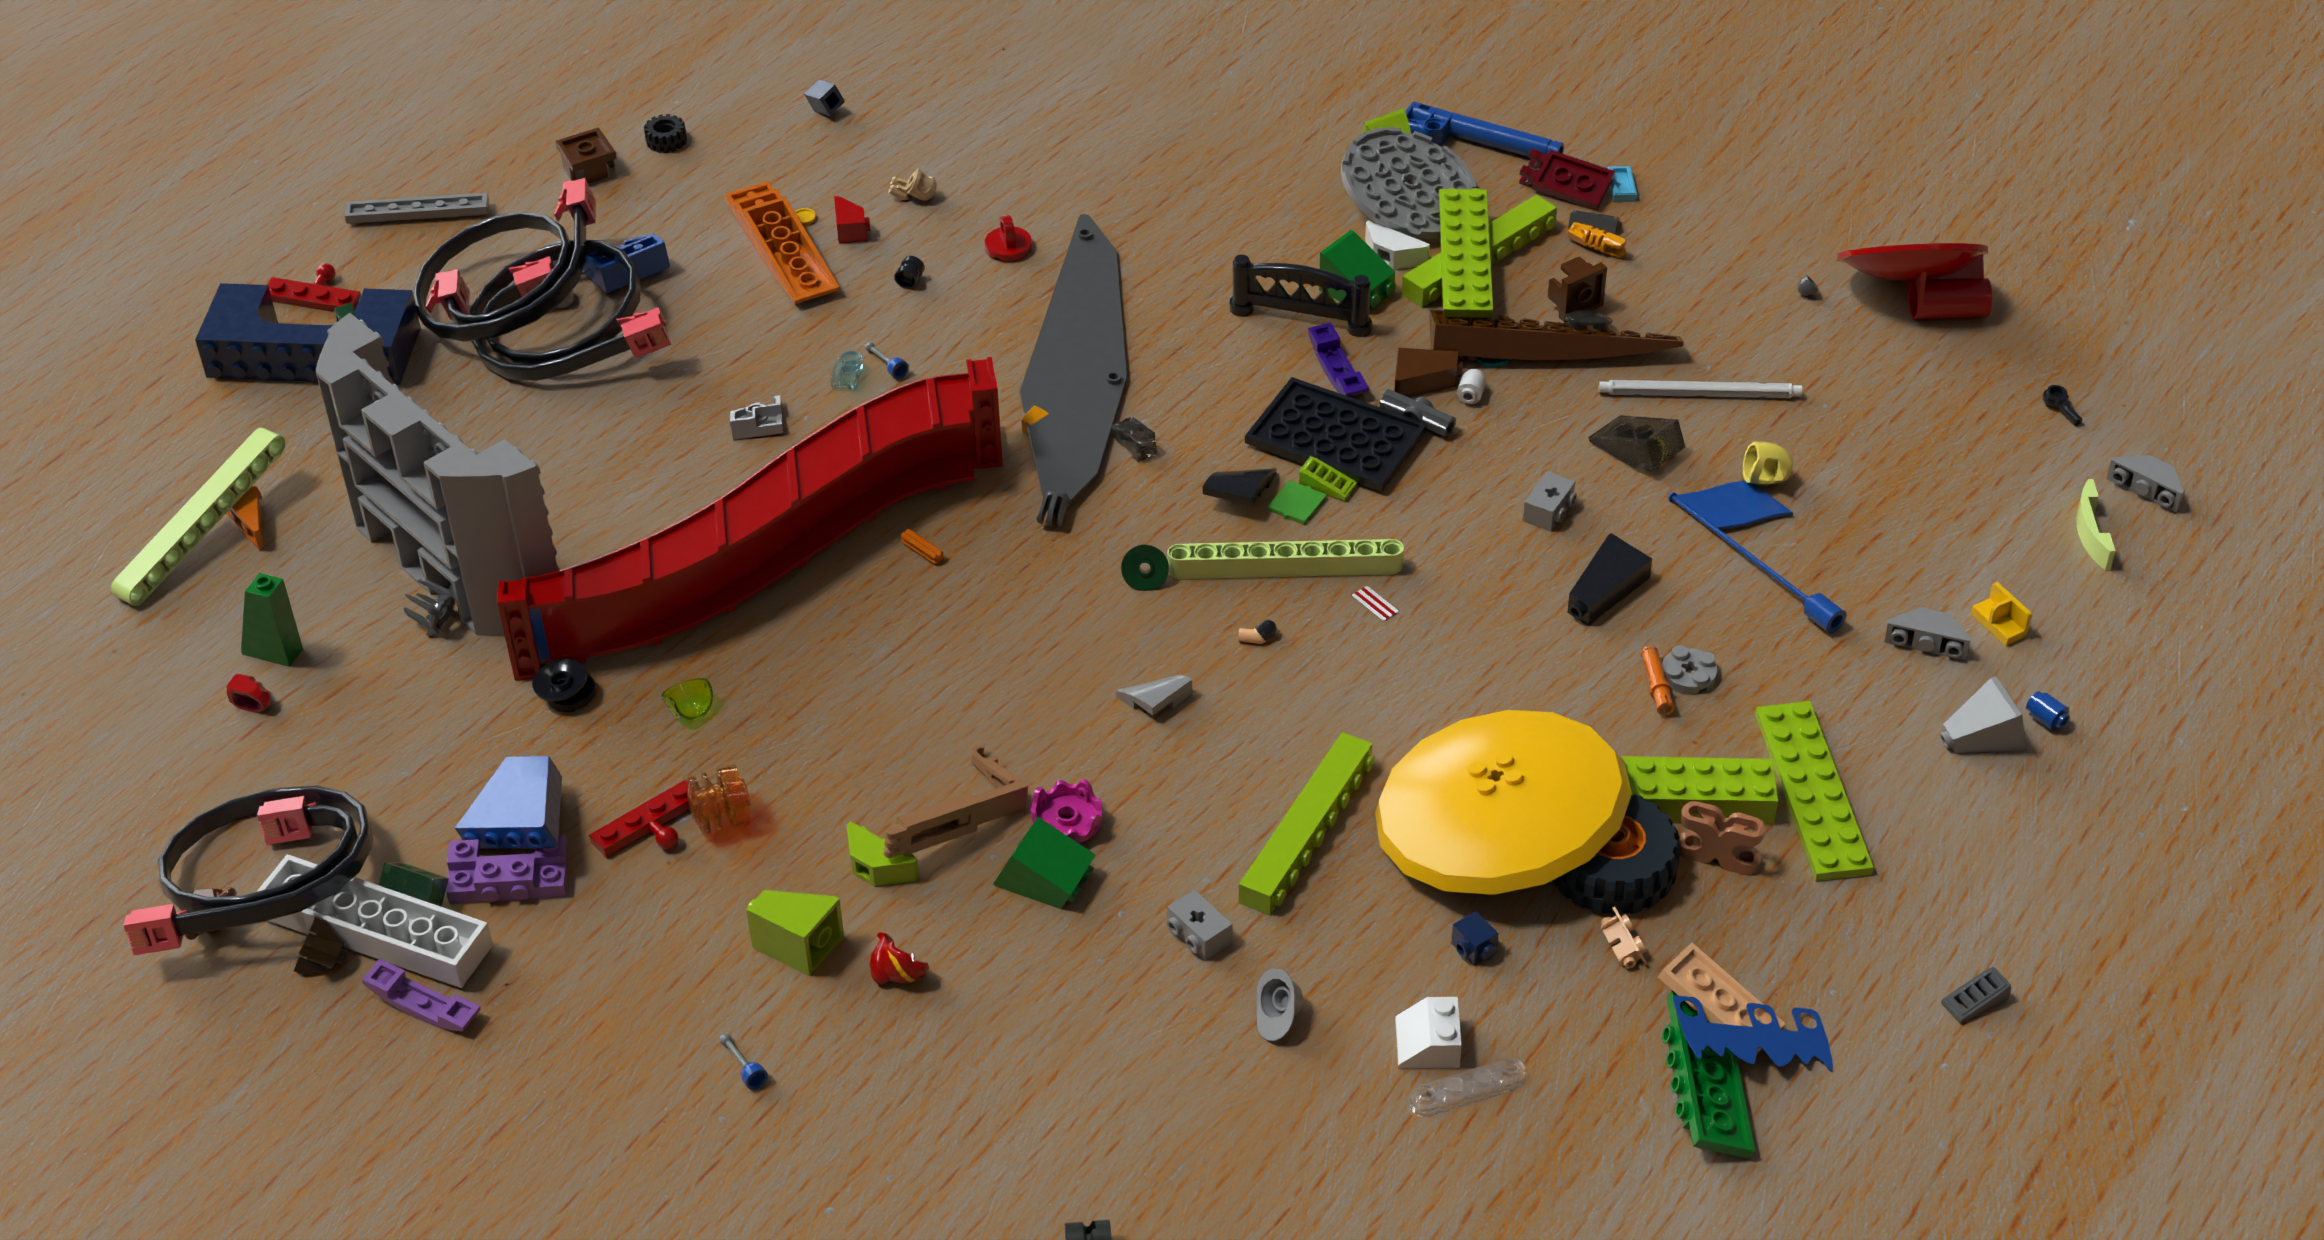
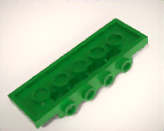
(1707, 1091)

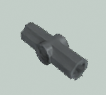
(1419, 409)

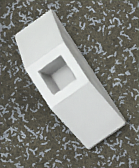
(1395, 247)

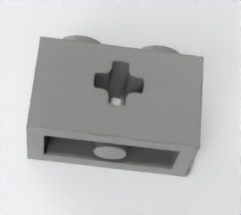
(1549, 501)
(1199, 925)

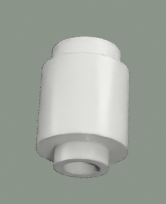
(1471, 386)

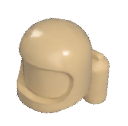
(918, 185)

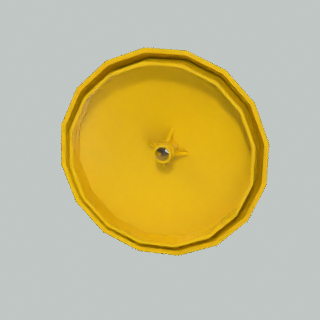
(1502, 802)

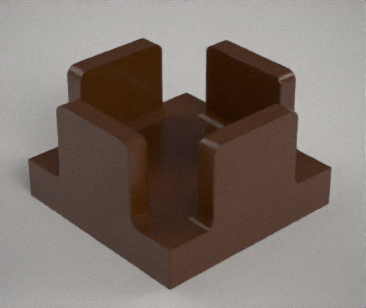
(587, 152)
(1581, 289)

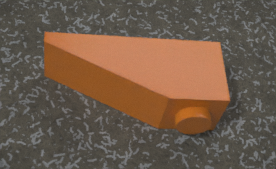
(248, 516)

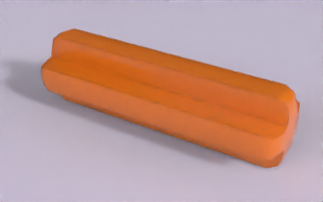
(922, 546)

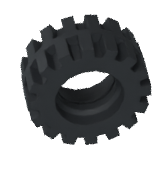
(665, 133)

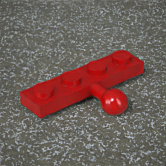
(313, 295)
(644, 819)

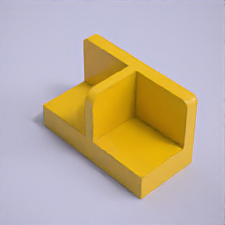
(2003, 615)

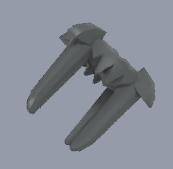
(439, 612)

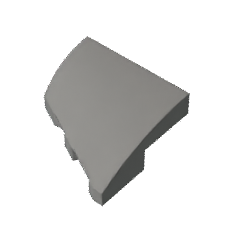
(757, 420)
(1158, 693)

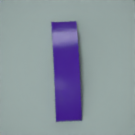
(1334, 361)

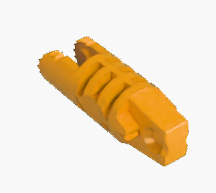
(1598, 239)

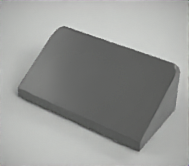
(1600, 221)

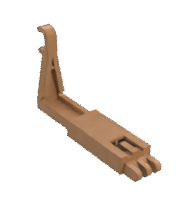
(959, 814)

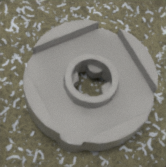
(1700, 662)

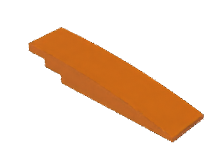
(782, 242)

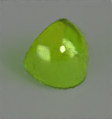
(689, 699)

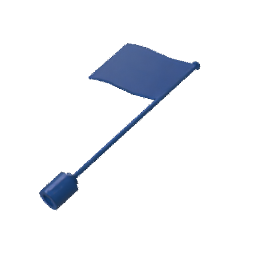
(1744, 504)

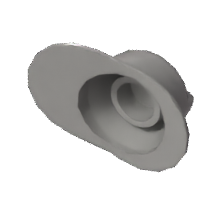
(1277, 1004)

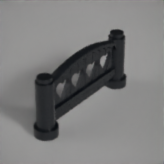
(1249, 292)

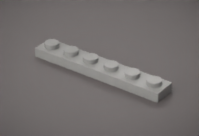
(416, 208)

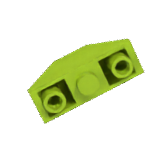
(871, 864)

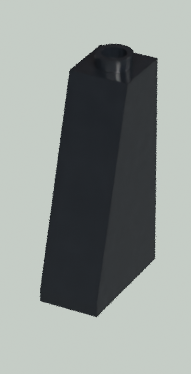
(1608, 579)

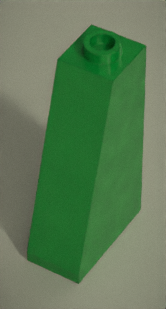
(269, 622)

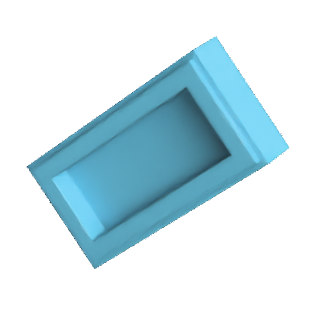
(1623, 185)

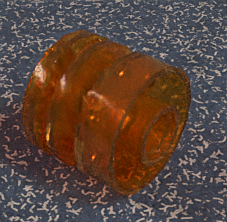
(724, 798)

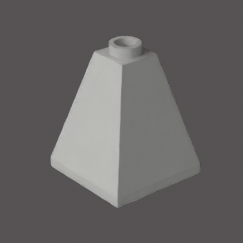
(1986, 723)

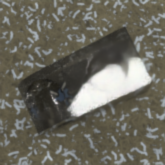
(1135, 437)

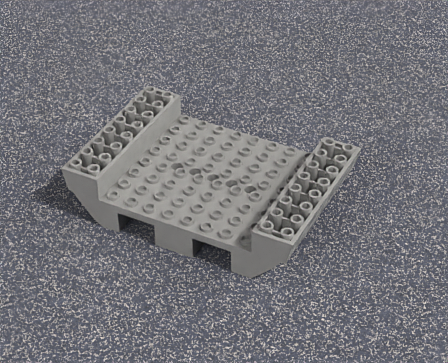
(447, 507)

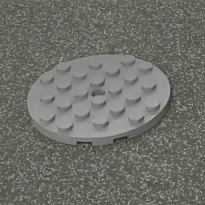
(1376, 173)

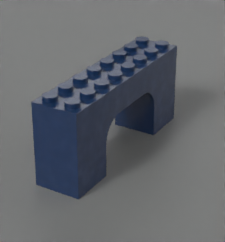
(247, 342)

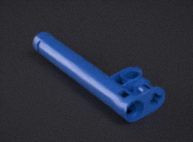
(1443, 123)

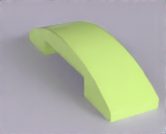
(2096, 544)

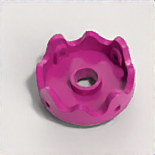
(1069, 799)

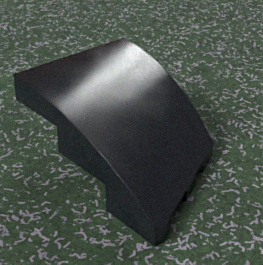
(1240, 485)

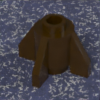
(321, 950)

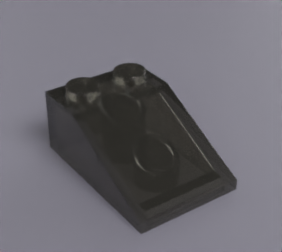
(1640, 440)

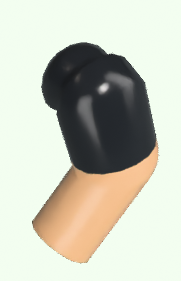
(1259, 634)

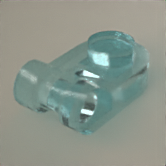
(850, 364)

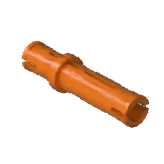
(1659, 687)

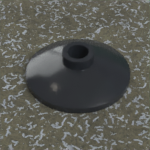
(559, 680)

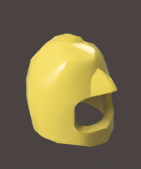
(1766, 464)

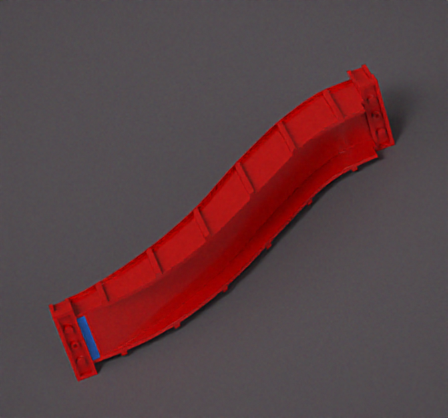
(762, 528)

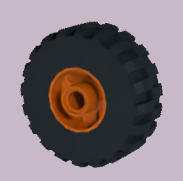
(1631, 867)

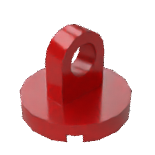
(1007, 241)

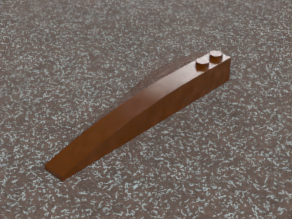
(1531, 341)

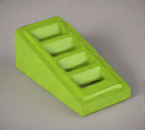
(1313, 472)

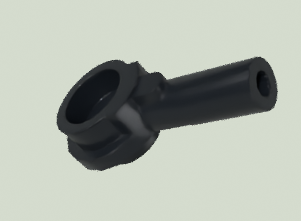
(2057, 397)

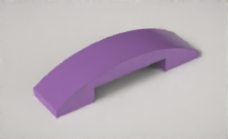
(417, 1000)

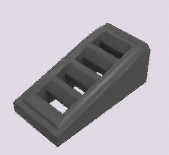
(1991, 983)

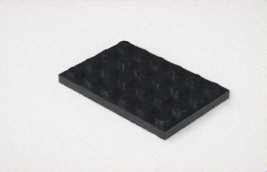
(1338, 430)

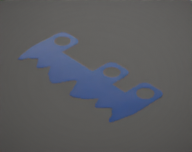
(1745, 1040)

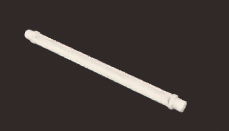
(1699, 388)

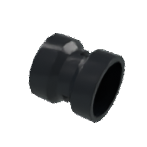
(909, 272)

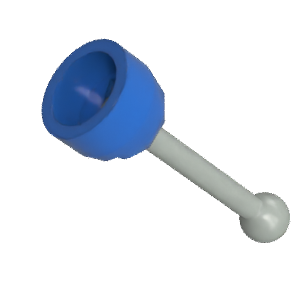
(896, 366)
(752, 1073)

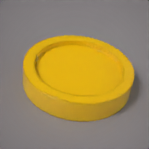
(806, 216)

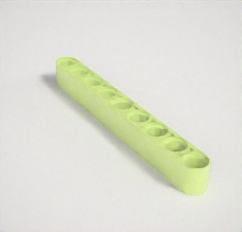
(198, 516)
(1285, 559)

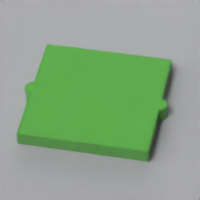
(1297, 502)

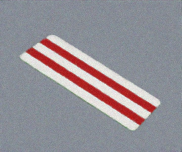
(1375, 603)

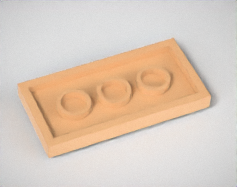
(1720, 994)

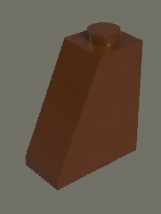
(1425, 371)

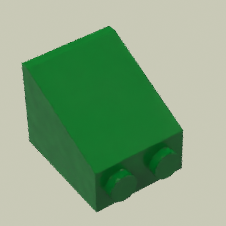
(1354, 257)
(1046, 866)

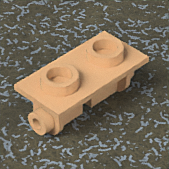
(1630, 948)

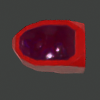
(248, 693)

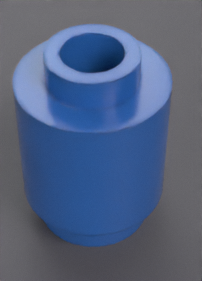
(2048, 710)

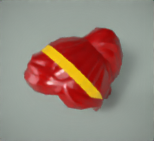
(892, 964)

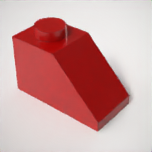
(850, 221)

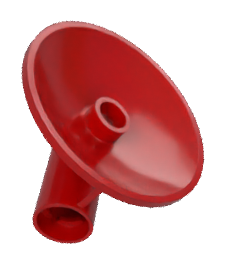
(1938, 277)

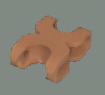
(1721, 837)

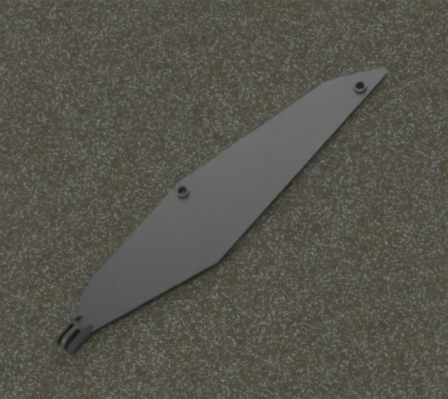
(1076, 371)

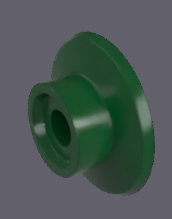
(1141, 579)

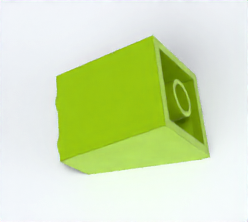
(795, 927)

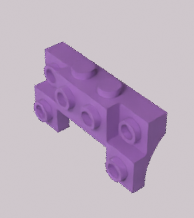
(505, 876)

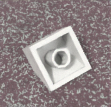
(1429, 1034)

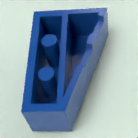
(645, 252)

